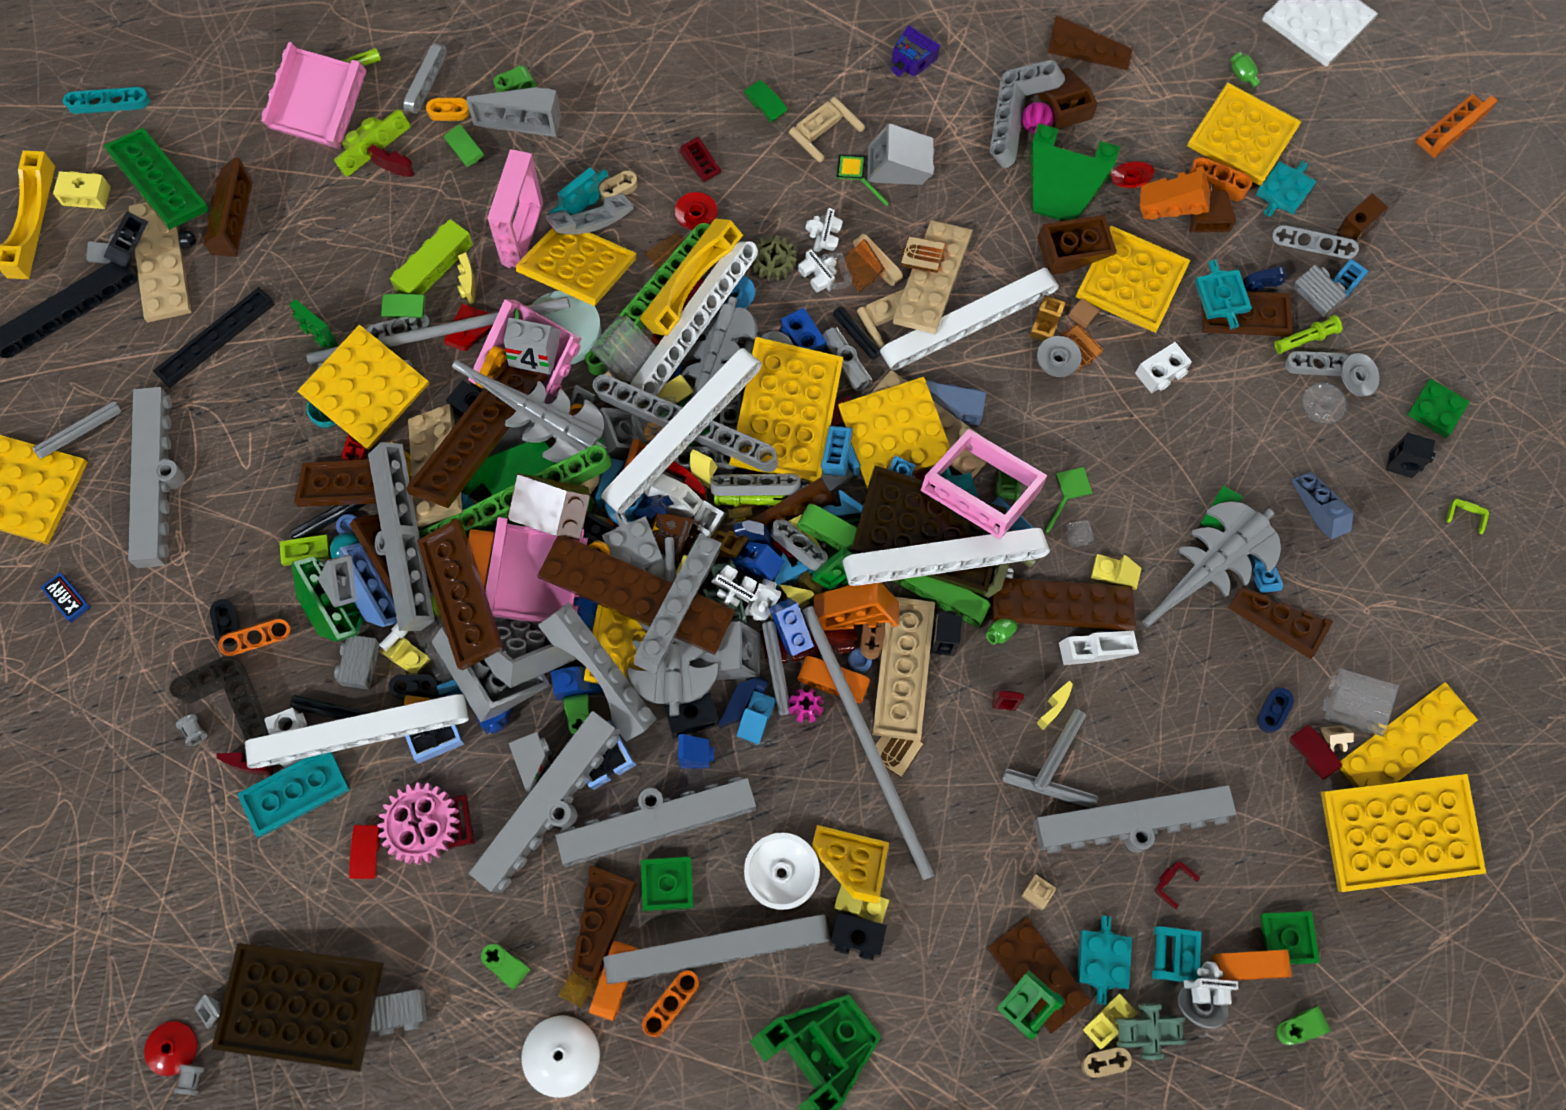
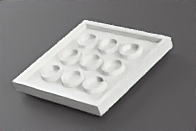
(1320, 26)

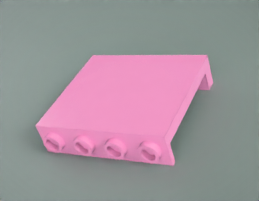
(313, 96)
(567, 347)
(512, 577)

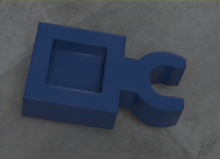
(651, 506)

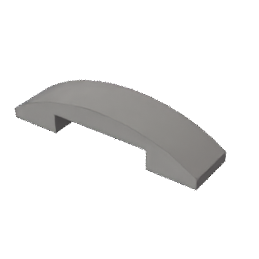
(591, 220)

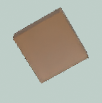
(1083, 313)

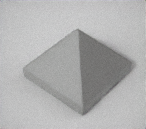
(580, 394)
(208, 1010)

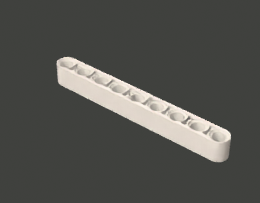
(703, 307)
(970, 318)
(681, 431)
(944, 556)
(356, 731)

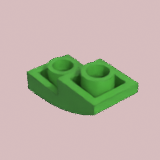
(463, 145)
(403, 306)

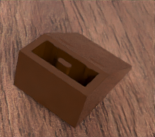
(1070, 102)

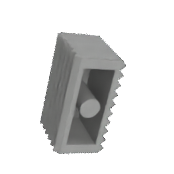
(1320, 290)
(357, 662)
(397, 1011)

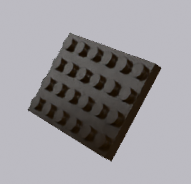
(904, 516)
(298, 1006)

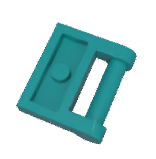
(1185, 954)

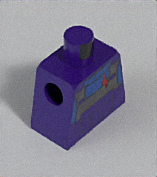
(913, 52)

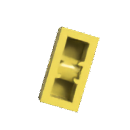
(82, 190)

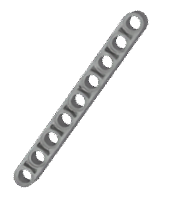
(658, 406)
(716, 949)

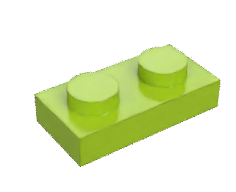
(304, 548)

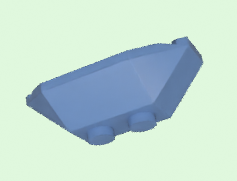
(372, 594)

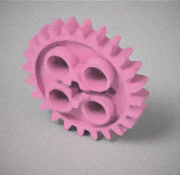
(397, 831)

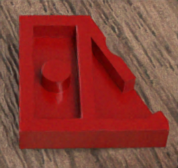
(466, 339)

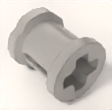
(191, 730)
(188, 1080)

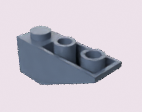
(960, 402)
(1324, 505)

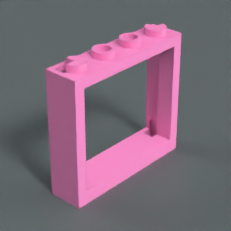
(516, 182)
(972, 507)

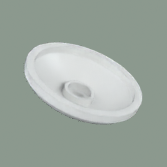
(786, 853)
(579, 1059)

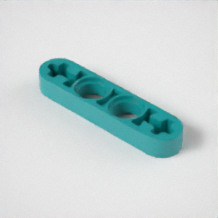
(82, 100)

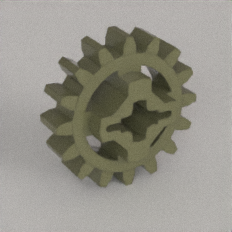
(783, 261)

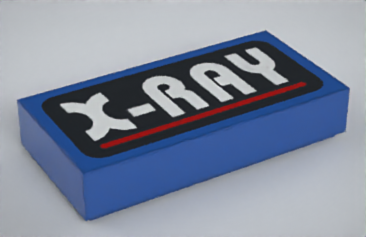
(65, 597)

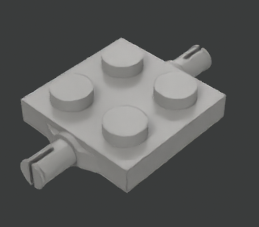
(633, 543)

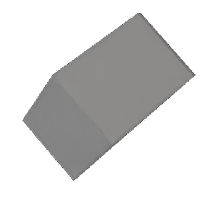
(338, 580)

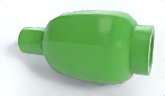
(1245, 69)
(1001, 631)

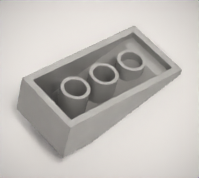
(517, 110)

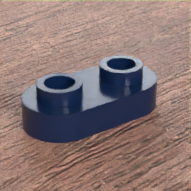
(1270, 277)
(1274, 711)

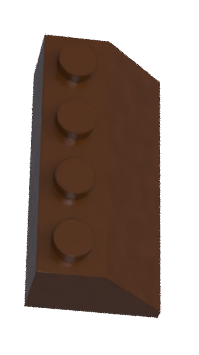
(228, 210)

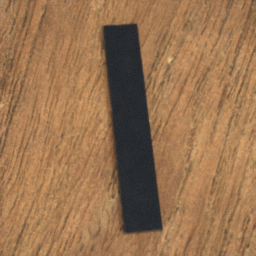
(214, 337)

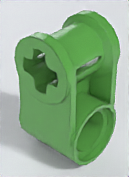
(514, 80)
(1006, 486)
(577, 710)
(507, 969)
(1306, 1026)

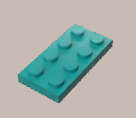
(292, 793)

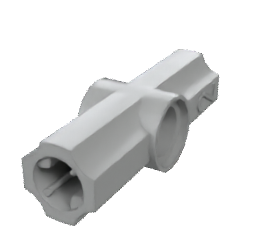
(852, 369)

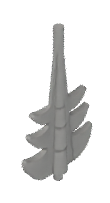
(719, 344)
(553, 419)
(1244, 534)
(676, 679)

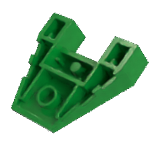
(1065, 179)
(501, 469)
(826, 1044)

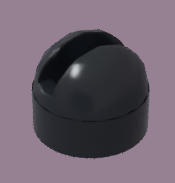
(187, 239)

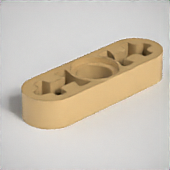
(891, 274)

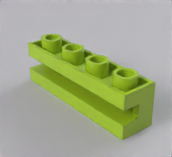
(432, 259)

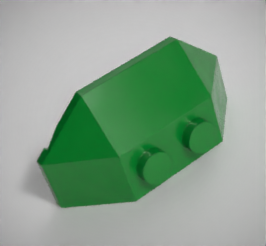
(328, 621)

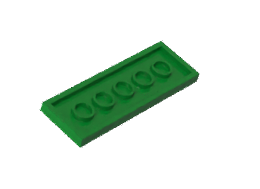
(156, 178)

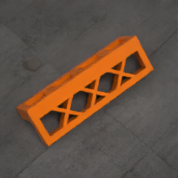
(1457, 129)

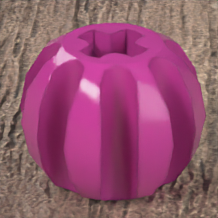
(1035, 114)
(813, 703)

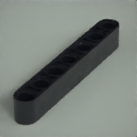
(64, 307)

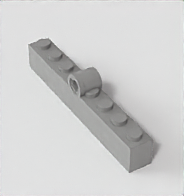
(150, 478)
(400, 537)
(544, 803)
(1134, 818)
(655, 822)

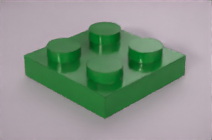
(312, 325)
(1438, 408)
(667, 884)
(1293, 933)

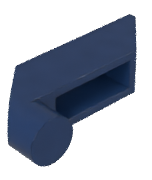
(755, 532)
(741, 699)

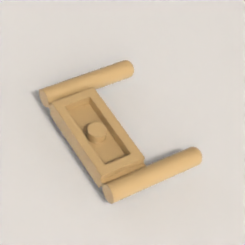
(820, 122)
(879, 313)

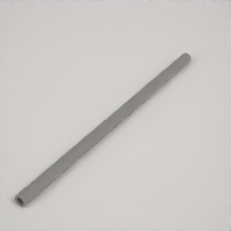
(445, 329)
(868, 743)

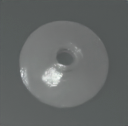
(1328, 396)

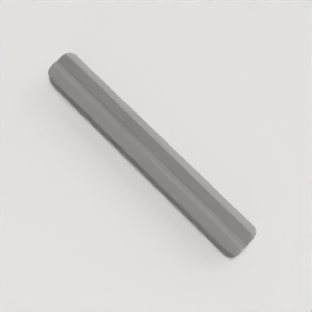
(76, 429)
(776, 667)
(1059, 750)
(1053, 789)

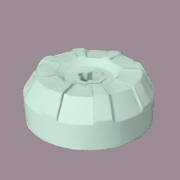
(579, 319)

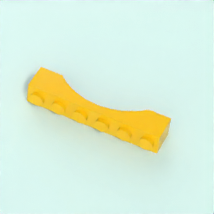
(35, 182)
(668, 304)

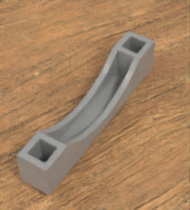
(676, 604)
(571, 634)

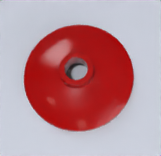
(1132, 174)
(693, 204)
(182, 1052)

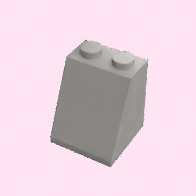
(900, 157)
(737, 654)

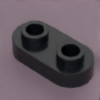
(224, 624)
(414, 685)

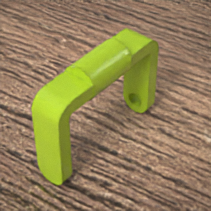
(1471, 507)

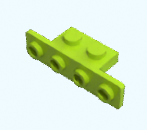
(370, 132)

